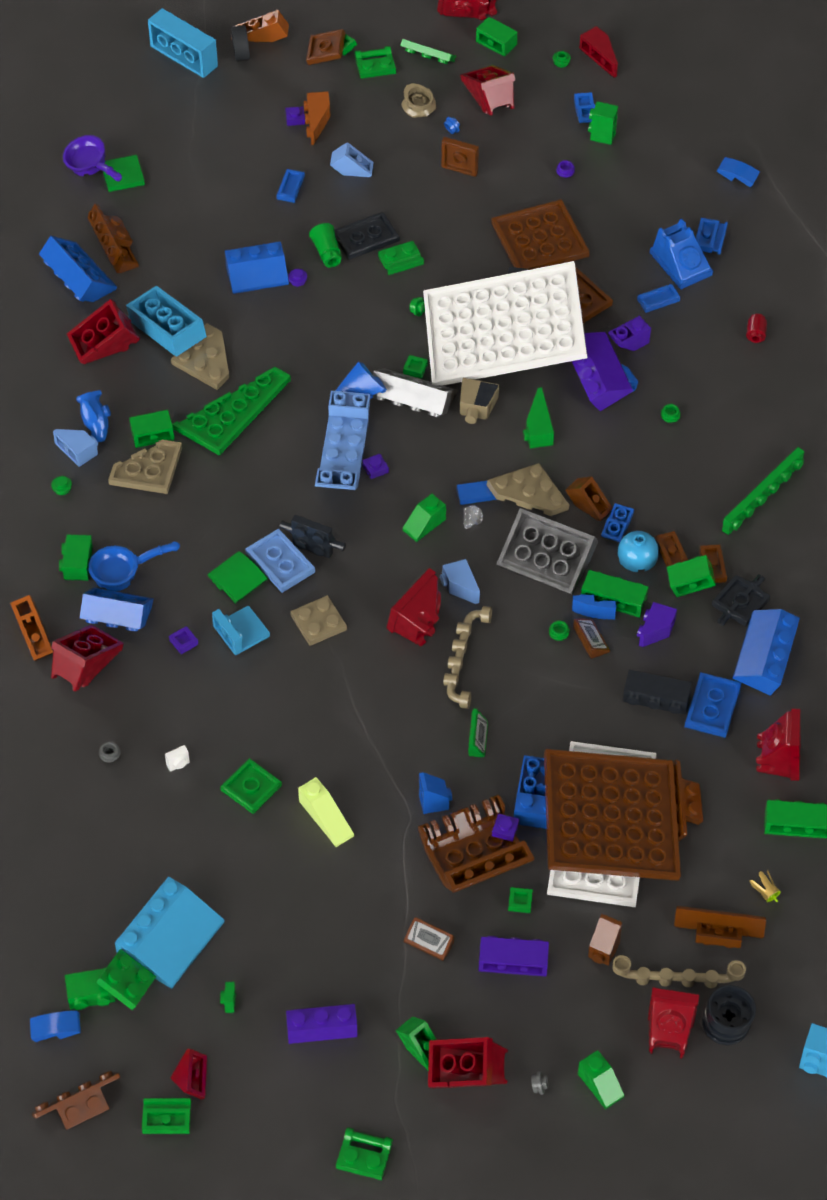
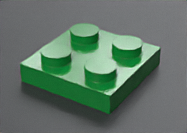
(126, 979)

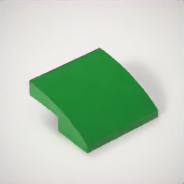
(237, 576)

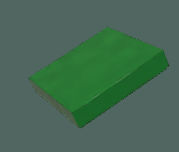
(130, 171)
(251, 786)

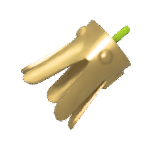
(771, 891)

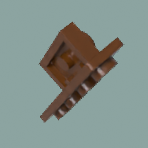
(110, 233)
(687, 801)
(719, 927)
(81, 1104)

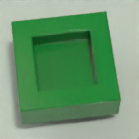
(349, 44)
(415, 366)
(520, 900)
(228, 997)

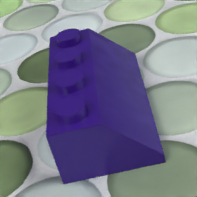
(602, 372)

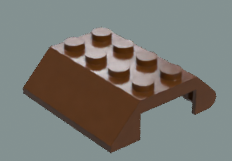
(468, 849)

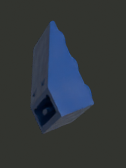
(531, 798)

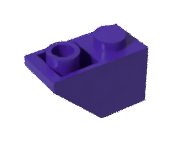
(631, 334)
(658, 624)

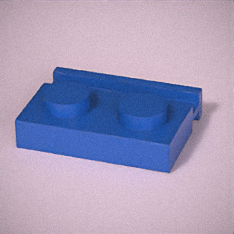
(711, 235)

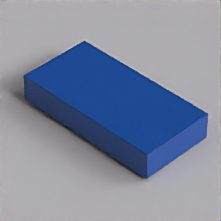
(290, 185)
(658, 298)
(474, 492)

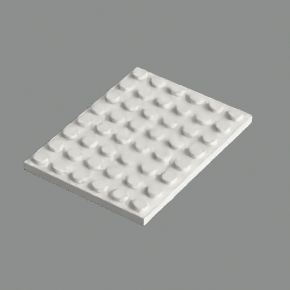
(504, 324)

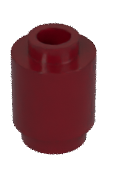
(756, 328)

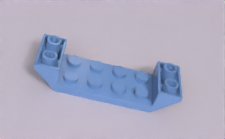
(344, 440)

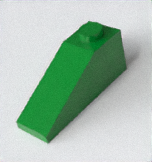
(538, 424)

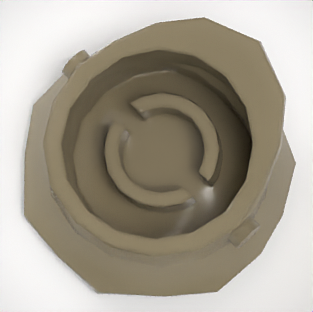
(418, 101)

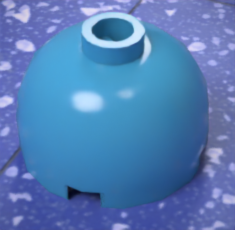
(638, 551)

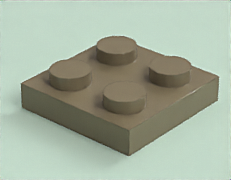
(318, 620)

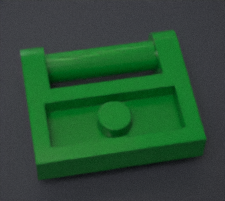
(376, 66)
(361, 1160)

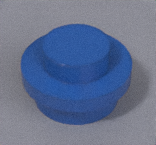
(452, 125)

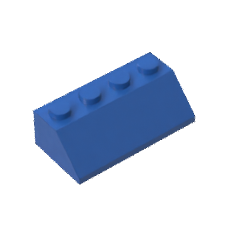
(76, 269)
(766, 649)

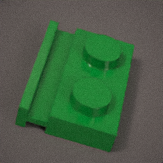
(400, 257)
(166, 1116)

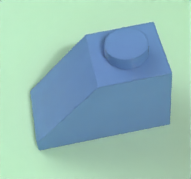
(351, 162)
(76, 445)
(460, 581)

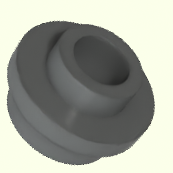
(109, 747)
(539, 1083)

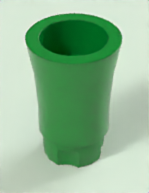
(326, 244)

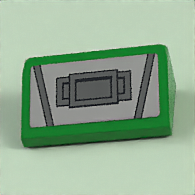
(478, 734)

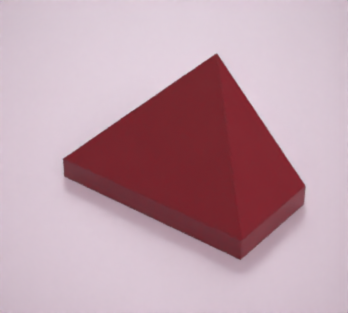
(191, 1073)

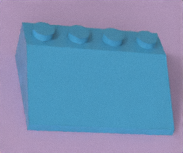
(170, 932)

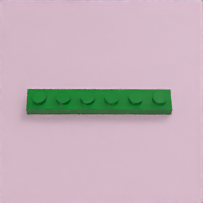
(759, 495)

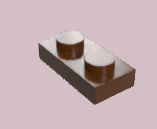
(670, 548)
(715, 557)

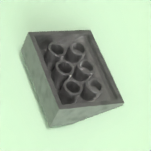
(547, 551)

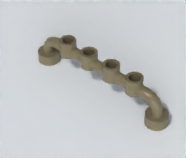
(460, 647)
(622, 966)

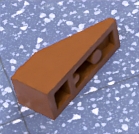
(32, 627)

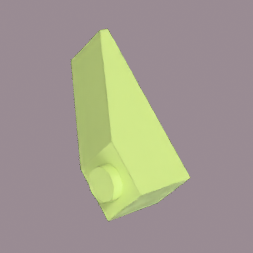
(324, 811)

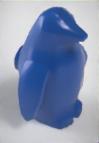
(94, 414)

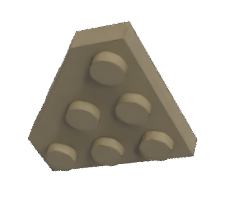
(206, 359)
(149, 468)
(529, 489)

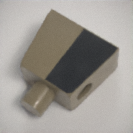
(477, 399)

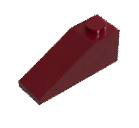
(599, 48)

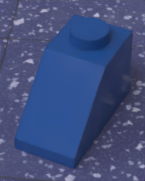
(433, 793)

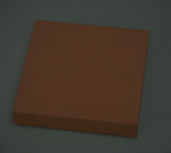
(325, 46)
(460, 156)

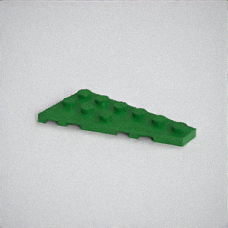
(230, 414)

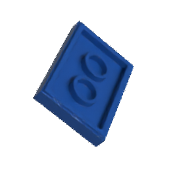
(713, 705)

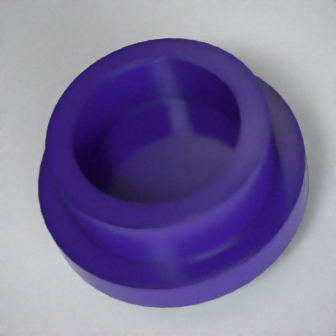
(565, 169)
(297, 277)

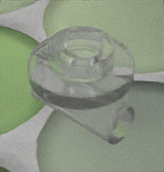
(472, 515)

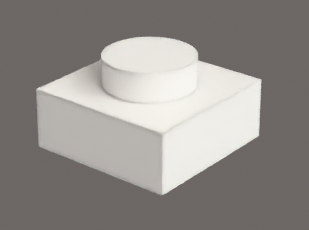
(177, 758)

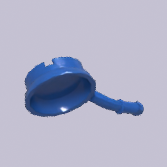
(116, 565)

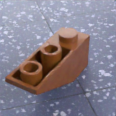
(266, 27)
(318, 114)

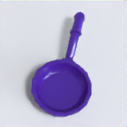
(87, 156)

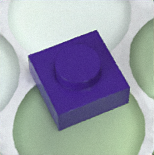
(295, 116)
(375, 466)
(183, 640)
(505, 827)

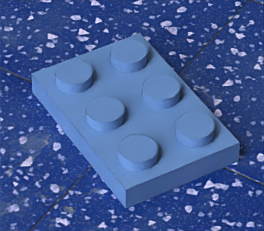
(280, 560)

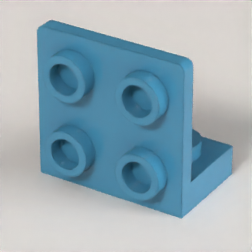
(240, 629)

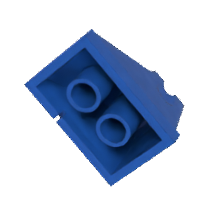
(680, 255)

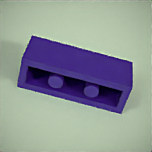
(513, 956)
(321, 1023)

